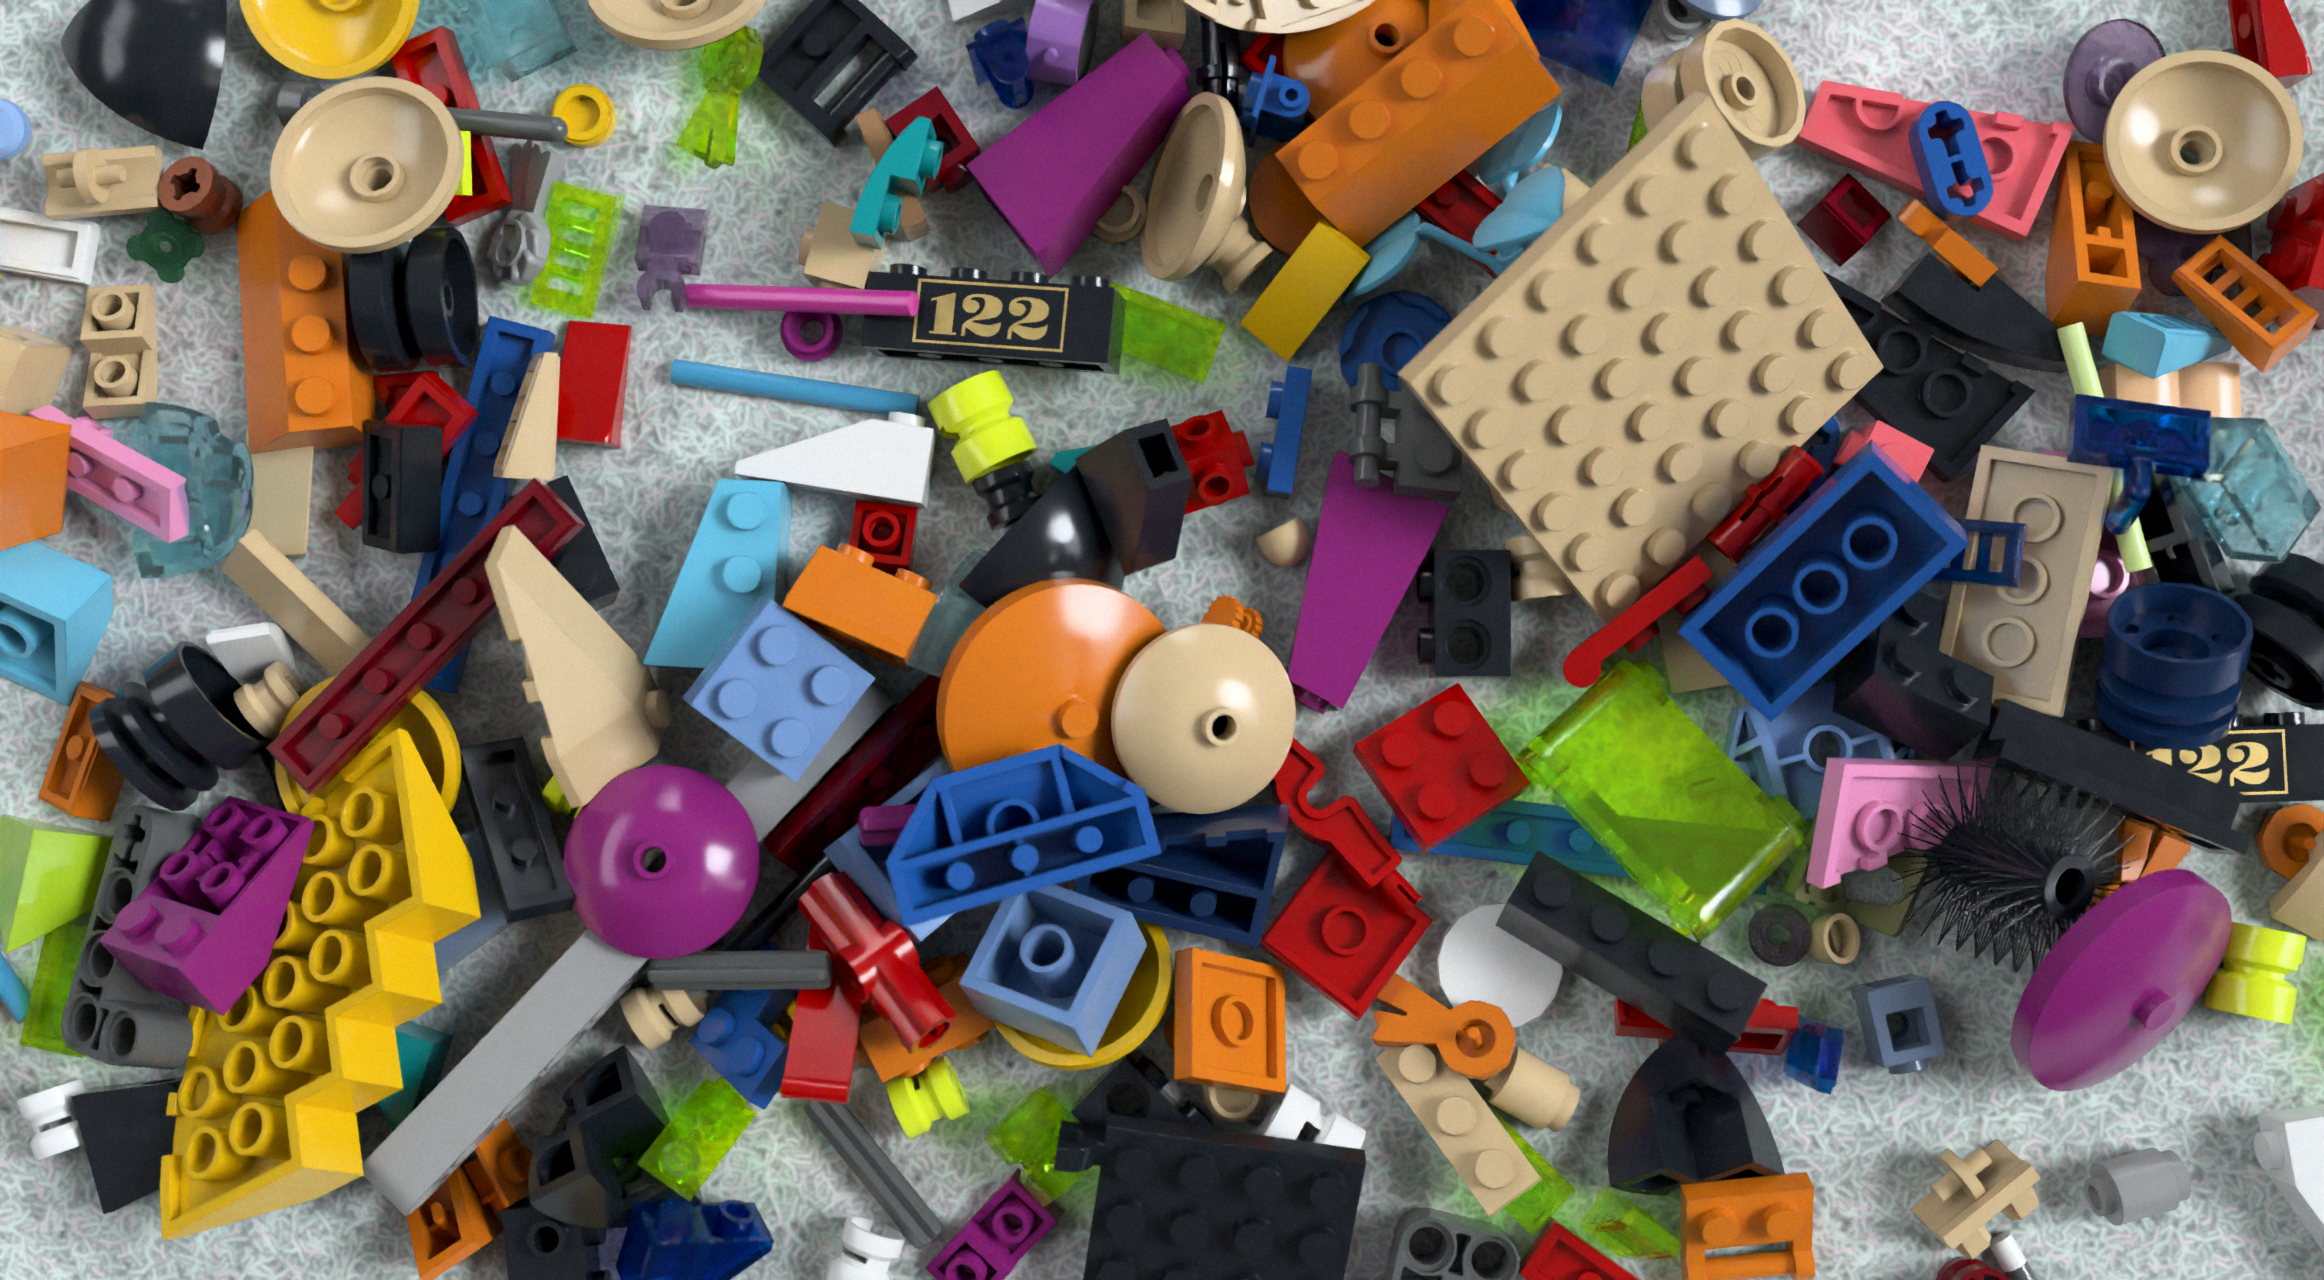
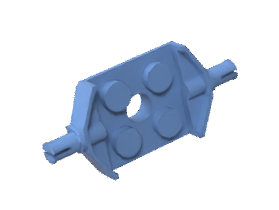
(1778, 751)

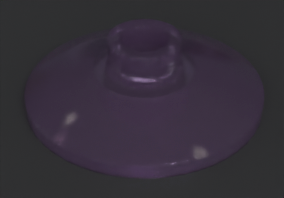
(2107, 54)

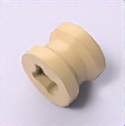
(1238, 256)
(270, 699)

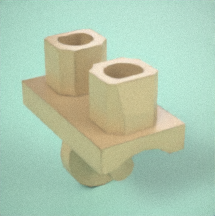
(102, 182)
(1974, 1193)

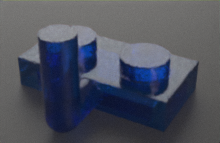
(2141, 442)

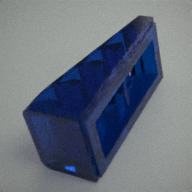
(1981, 576)
(1815, 1053)

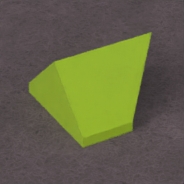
(46, 877)

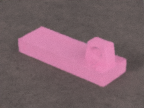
(123, 478)

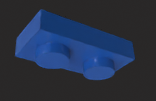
(1288, 405)

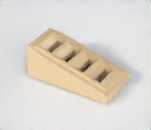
(532, 430)

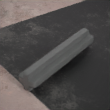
(744, 970)
(875, 1171)

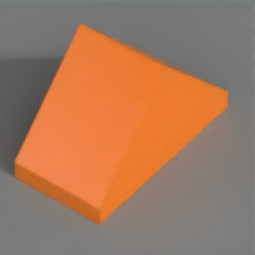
(450, 1225)

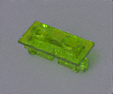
(698, 1137)

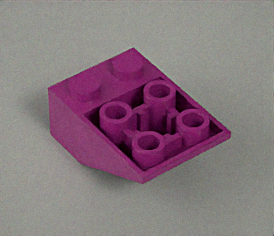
(214, 906)

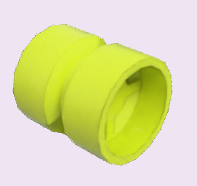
(980, 422)
(2255, 974)

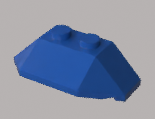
(1015, 831)

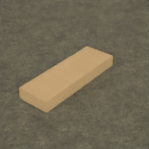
(295, 602)

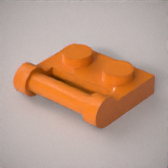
(1744, 1215)

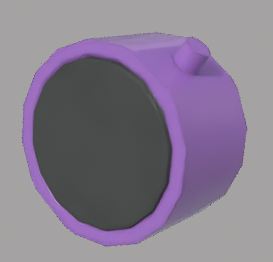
(1061, 40)

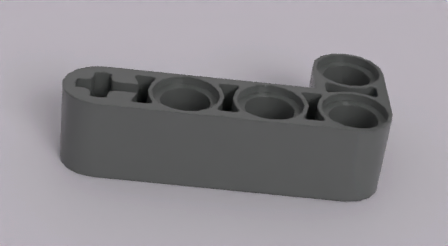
(107, 1008)
(1454, 1253)

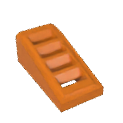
(2229, 317)

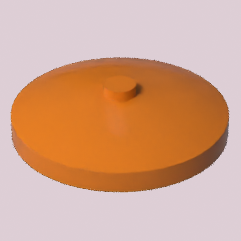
(1041, 673)

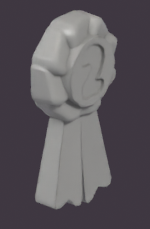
(523, 238)

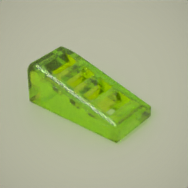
(559, 218)
(1628, 1228)

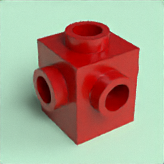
(1213, 459)

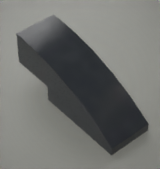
(1981, 321)
(2180, 541)

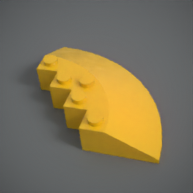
(314, 1035)

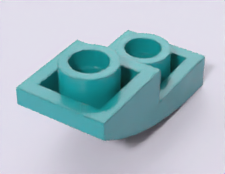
(903, 168)

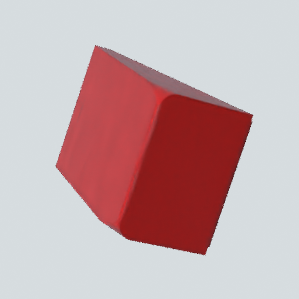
(2269, 38)
(593, 384)

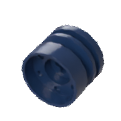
(2172, 665)

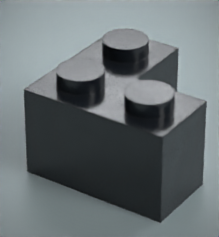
(1909, 688)

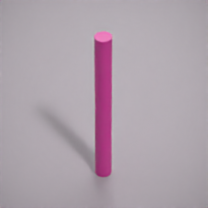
(803, 299)

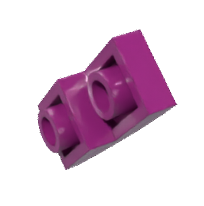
(996, 1235)

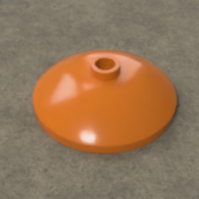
(1346, 53)

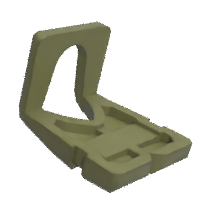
(1884, 919)

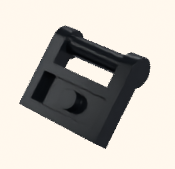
(818, 49)

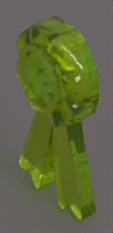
(726, 72)

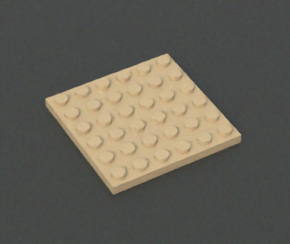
(1645, 361)

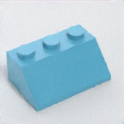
(50, 618)

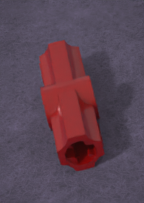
(877, 962)

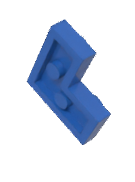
(742, 1042)

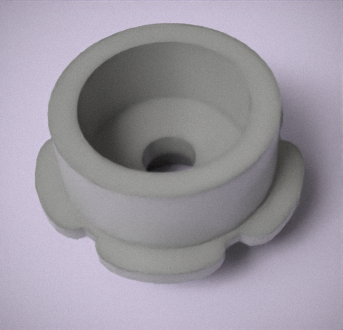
(1674, 26)

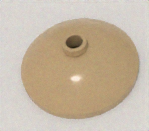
(673, 23)
(2226, 114)
(350, 145)
(1193, 188)
(1168, 711)

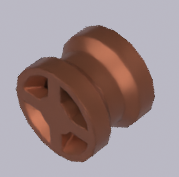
(200, 195)

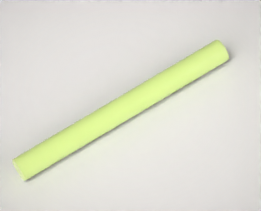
(2086, 382)

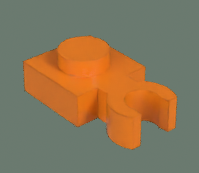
(1952, 248)

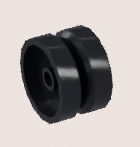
(416, 303)
(2288, 628)

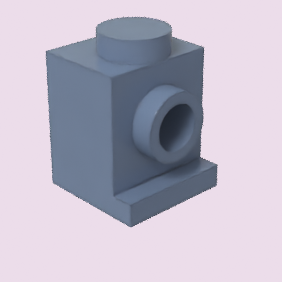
(1921, 1030)

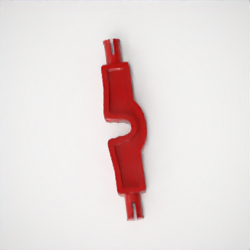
(1340, 828)

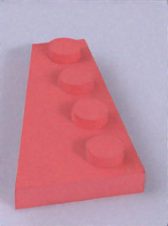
(1870, 134)

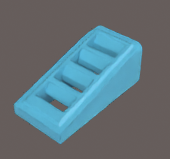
(2160, 342)

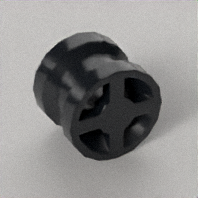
(1007, 493)

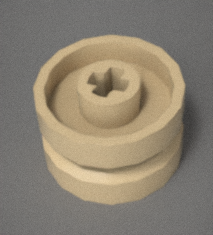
(1745, 78)

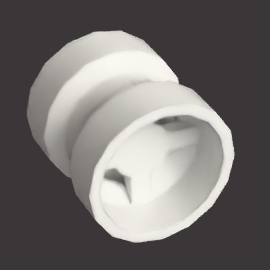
(49, 1107)
(865, 1253)

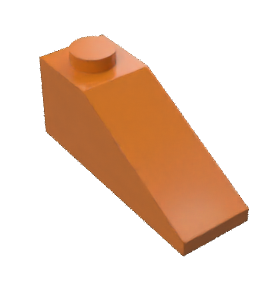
(2091, 244)

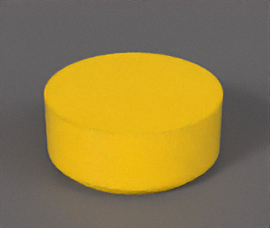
(587, 114)

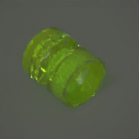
(1031, 1138)

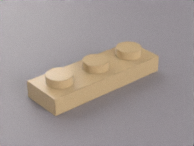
(1460, 1125)

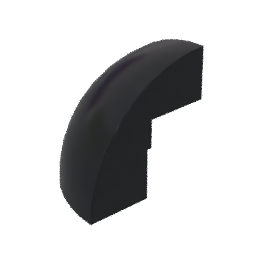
(152, 62)
(1050, 541)
(1687, 1124)
(590, 1160)

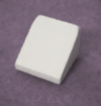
(251, 648)

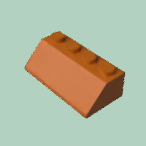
(1419, 120)
(298, 338)

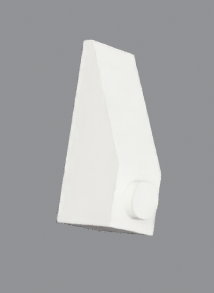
(863, 461)
(2294, 1157)

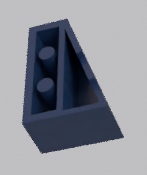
(1210, 875)

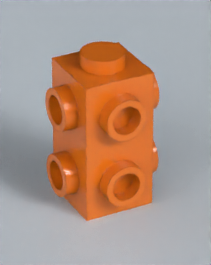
(884, 1050)

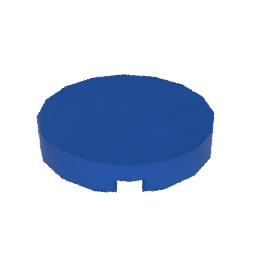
(1384, 317)

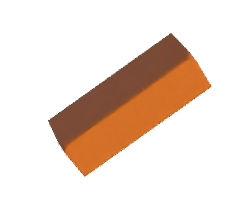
(80, 773)

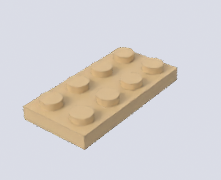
(2034, 631)

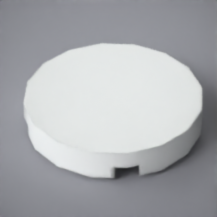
(1495, 967)

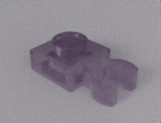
(667, 246)

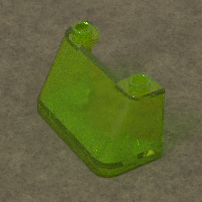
(1662, 798)

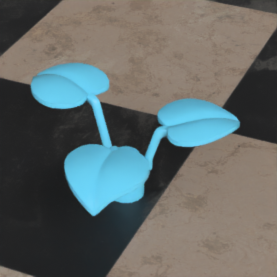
(1510, 229)

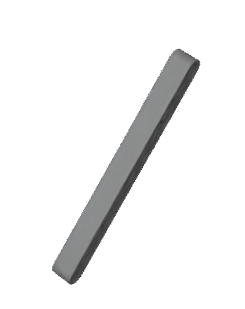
(570, 1001)

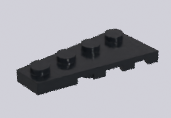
(1929, 387)

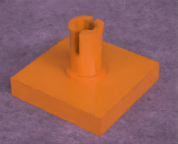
(1228, 1022)

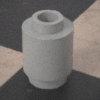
(2137, 1185)

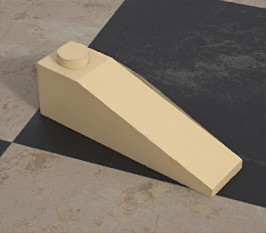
(590, 683)

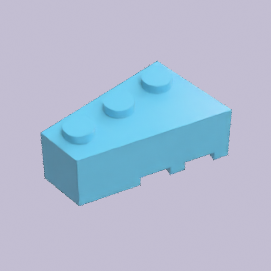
(730, 564)

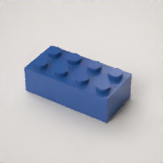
(1823, 580)

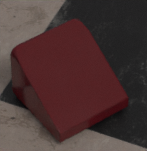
(1844, 220)

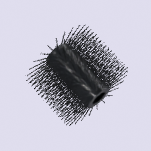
(2013, 867)

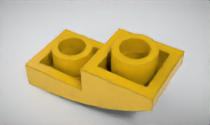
(1305, 289)

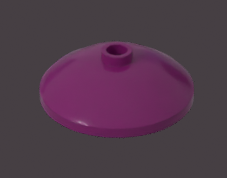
(707, 869)

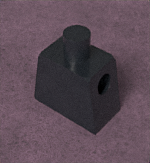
(125, 1138)

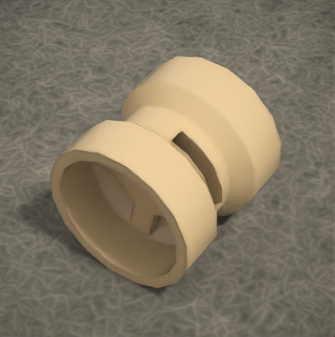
(1537, 573)
(657, 1013)

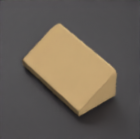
(283, 498)

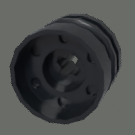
(176, 727)

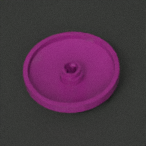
(2120, 979)

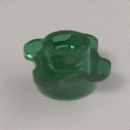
(165, 227)

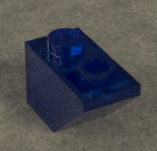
(692, 1240)

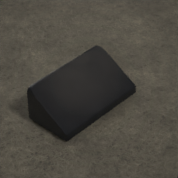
(401, 486)

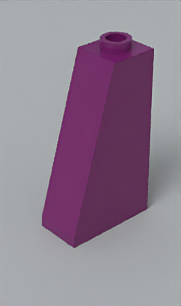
(1080, 150)
(1354, 581)

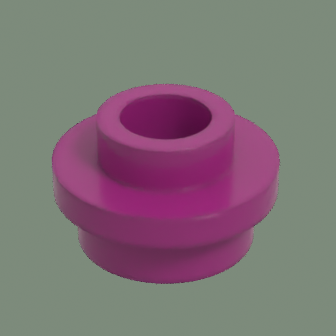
(811, 352)

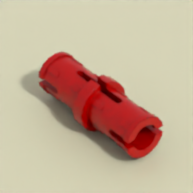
(1765, 504)

